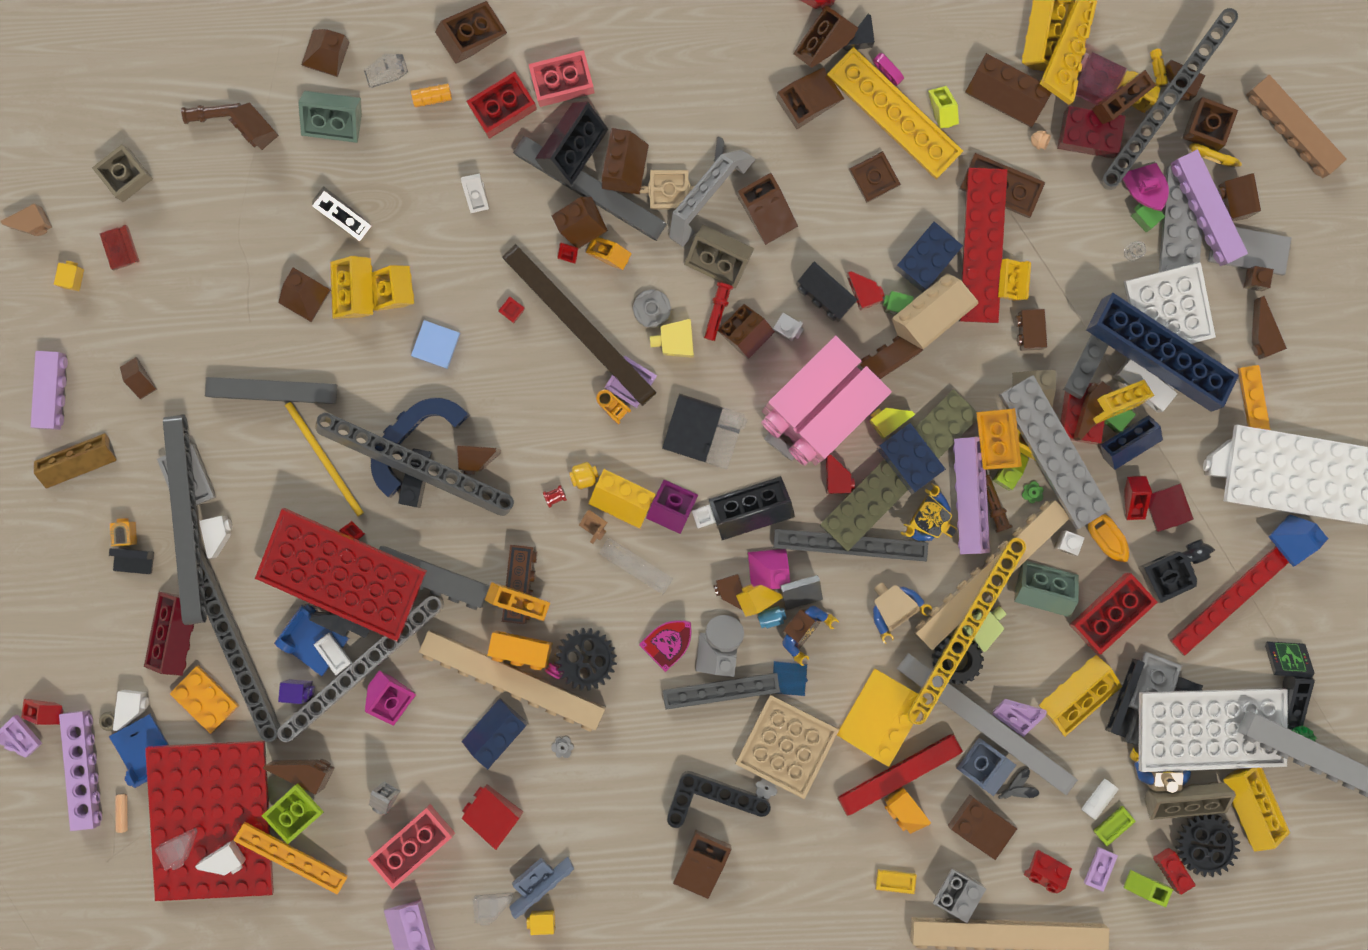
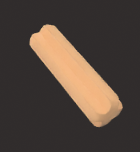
(121, 818)

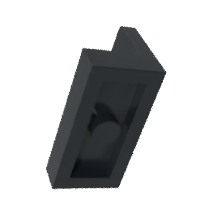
(132, 560)

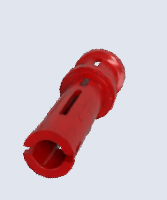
(720, 302)

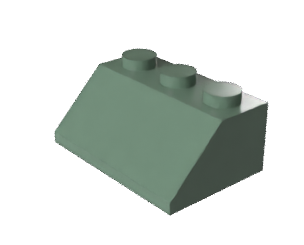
(330, 116)
(1047, 588)

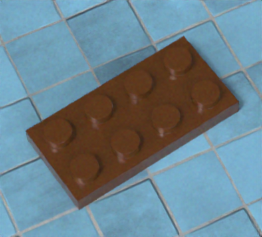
(1021, 189)

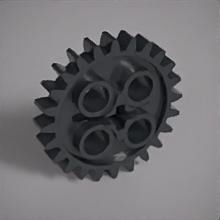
(572, 670)
(1204, 861)

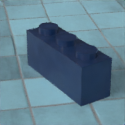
(1131, 442)

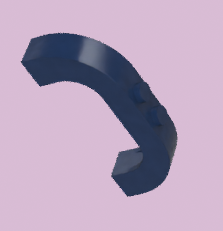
(406, 424)

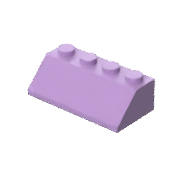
(409, 927)

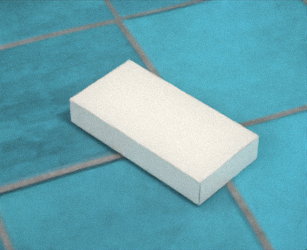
(333, 654)

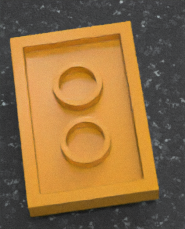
(999, 439)
(204, 699)

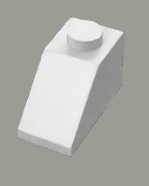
(1218, 461)
(215, 534)
(129, 707)
(223, 860)

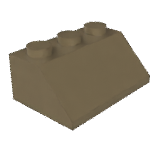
(718, 256)

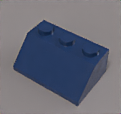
(494, 733)

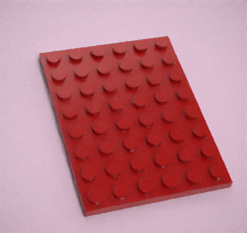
(215, 792)

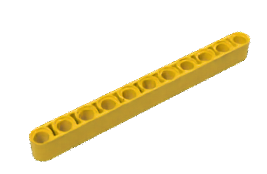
(968, 620)

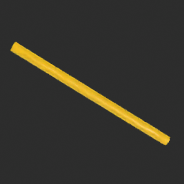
(324, 459)

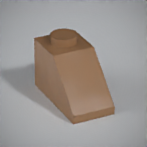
(29, 220)

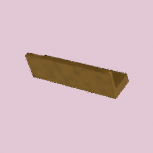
(74, 461)

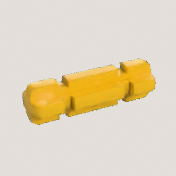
(1159, 67)

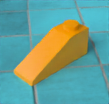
(517, 601)

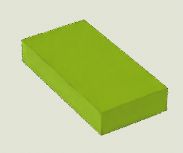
(1114, 826)

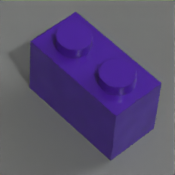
(296, 691)

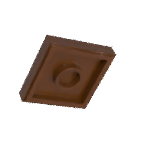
(874, 177)

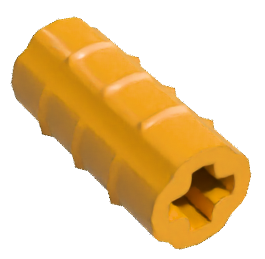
(431, 95)

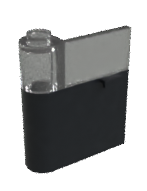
(703, 431)

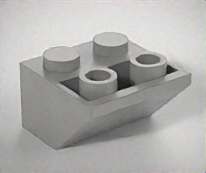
(959, 895)

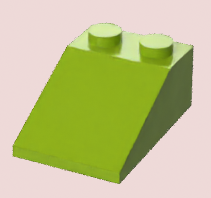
(292, 813)

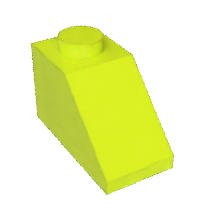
(944, 107)
(889, 420)

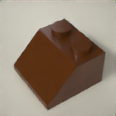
(1240, 197)
(580, 222)

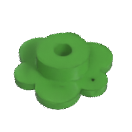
(1028, 495)

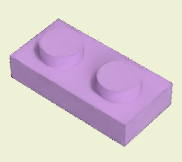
(1100, 869)

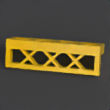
(1123, 400)

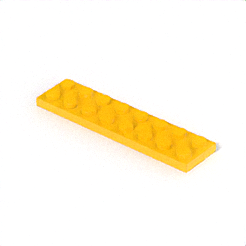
(894, 113)

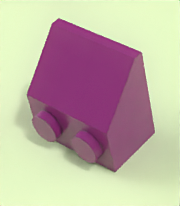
(671, 506)

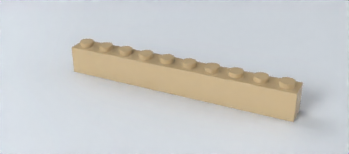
(951, 612)
(513, 680)
(1007, 934)

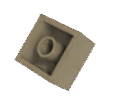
(122, 173)

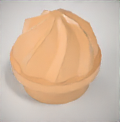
(1040, 139)

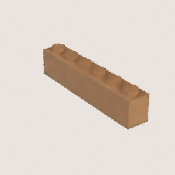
(1296, 127)

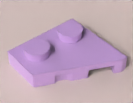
(1019, 716)
(18, 737)

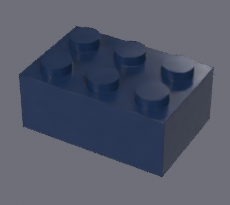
(928, 257)
(911, 458)

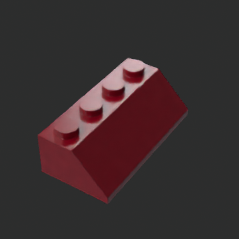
(168, 637)

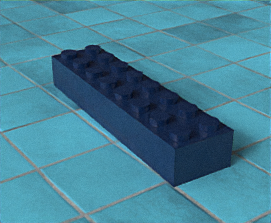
(1162, 352)

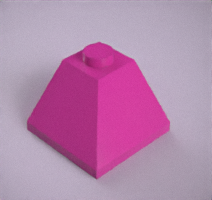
(769, 568)
(387, 698)

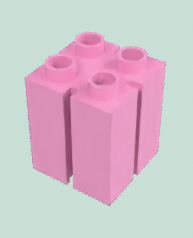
(824, 403)

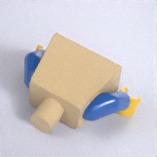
(895, 607)
(1161, 780)

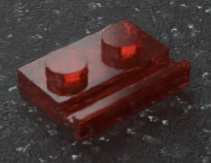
(119, 247)

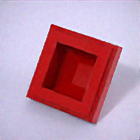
(568, 253)
(352, 530)

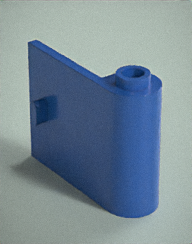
(301, 635)
(133, 747)

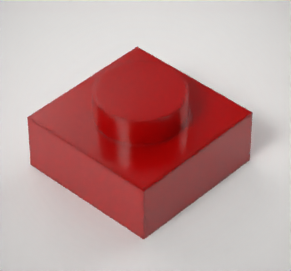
(511, 310)

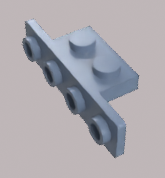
(537, 882)

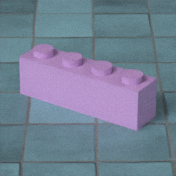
(48, 390)

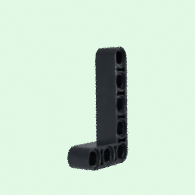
(713, 794)

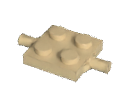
(667, 188)

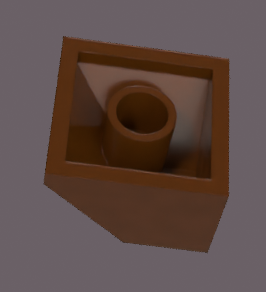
(326, 51)
(303, 294)
(475, 458)

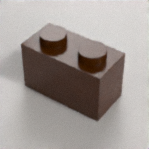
(1031, 329)

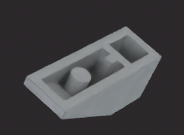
(383, 798)

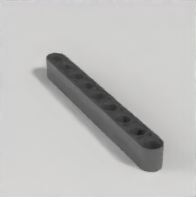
(605, 199)

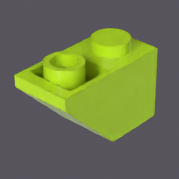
(1148, 888)

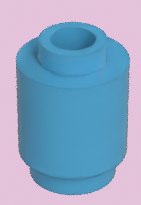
(772, 617)

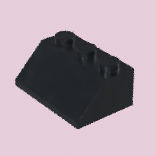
(825, 292)

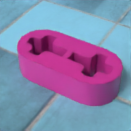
(888, 69)

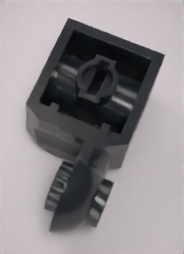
(1173, 572)

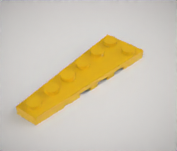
(1066, 59)

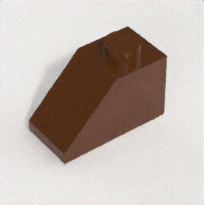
(1172, 69)
(728, 589)

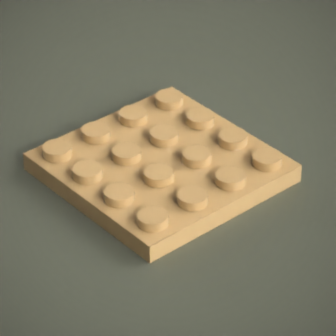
(787, 746)

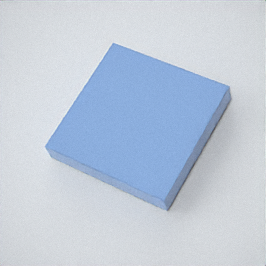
(435, 344)

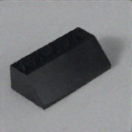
(572, 143)
(752, 508)

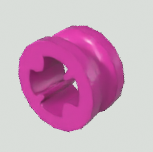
(552, 670)

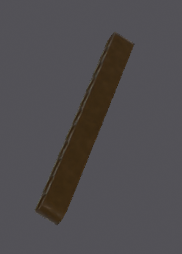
(579, 325)

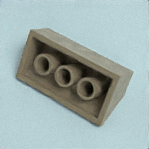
(1191, 801)

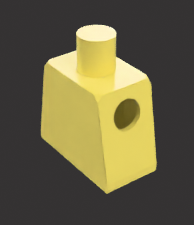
(675, 339)

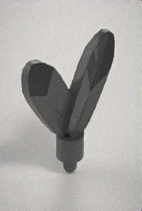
(1016, 789)

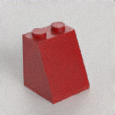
(491, 815)

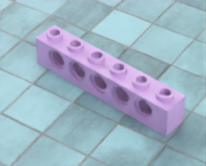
(74, 779)

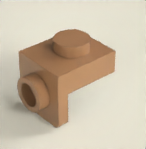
(594, 525)

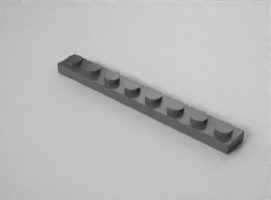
(864, 547)

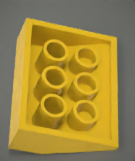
(880, 717)

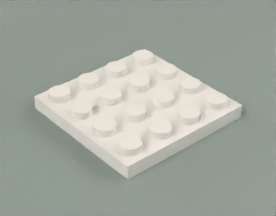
(1175, 300)

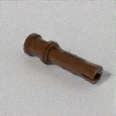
(203, 113)
(1001, 512)

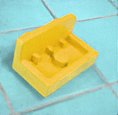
(1014, 280)

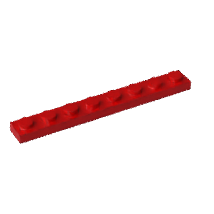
(1229, 601)

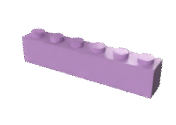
(1208, 208)
(971, 497)

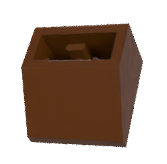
(252, 125)
(746, 331)

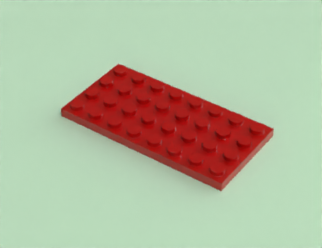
(340, 574)

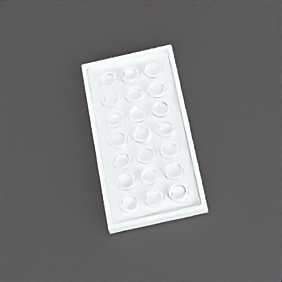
(1298, 474)
(1201, 729)

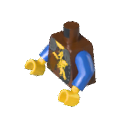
(802, 627)

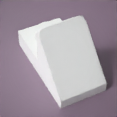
(475, 193)

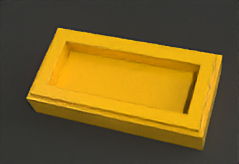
(896, 881)

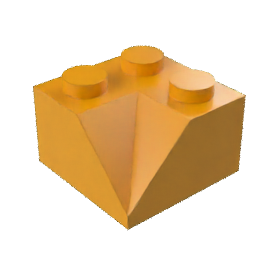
(903, 807)

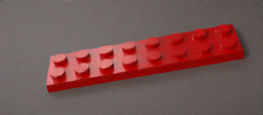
(984, 241)

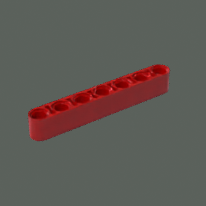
(900, 774)

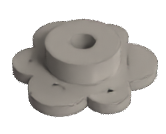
(566, 752)
(772, 790)

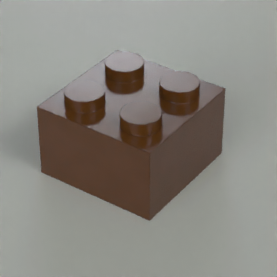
(1210, 124)

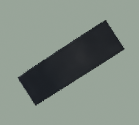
(337, 624)

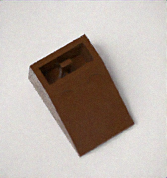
(809, 97)
(767, 208)
(702, 864)

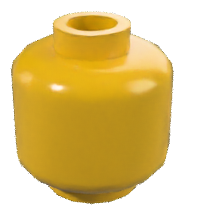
(583, 475)

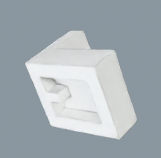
(788, 327)

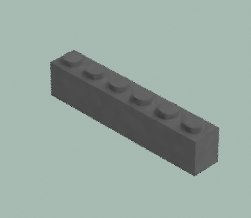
(447, 582)

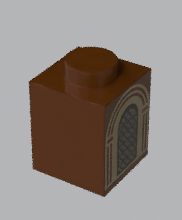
(1258, 278)

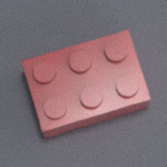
(561, 78)

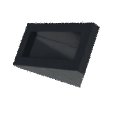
(864, 35)

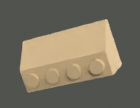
(934, 311)

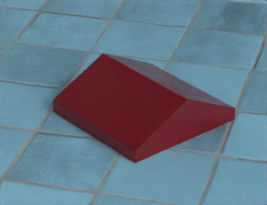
(1169, 508)

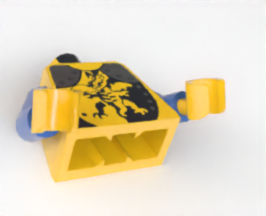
(931, 518)

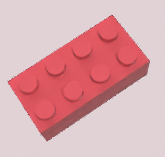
(411, 846)

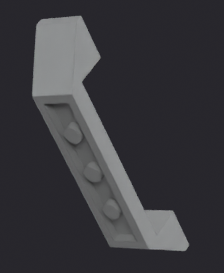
(680, 230)

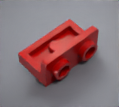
(1048, 872)

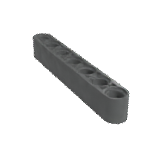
(271, 390)

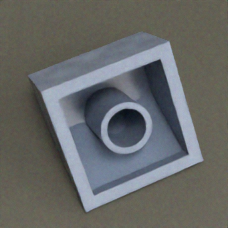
(986, 766)

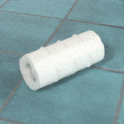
(1100, 799)

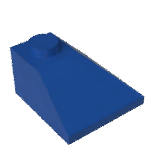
(1297, 538)

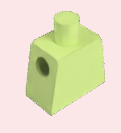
(989, 630)

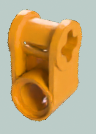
(613, 406)

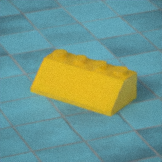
(1044, 30)
(1080, 695)
(1257, 808)

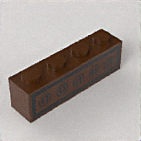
(519, 577)

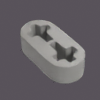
(779, 445)

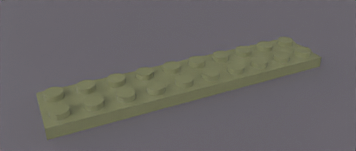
(883, 487)

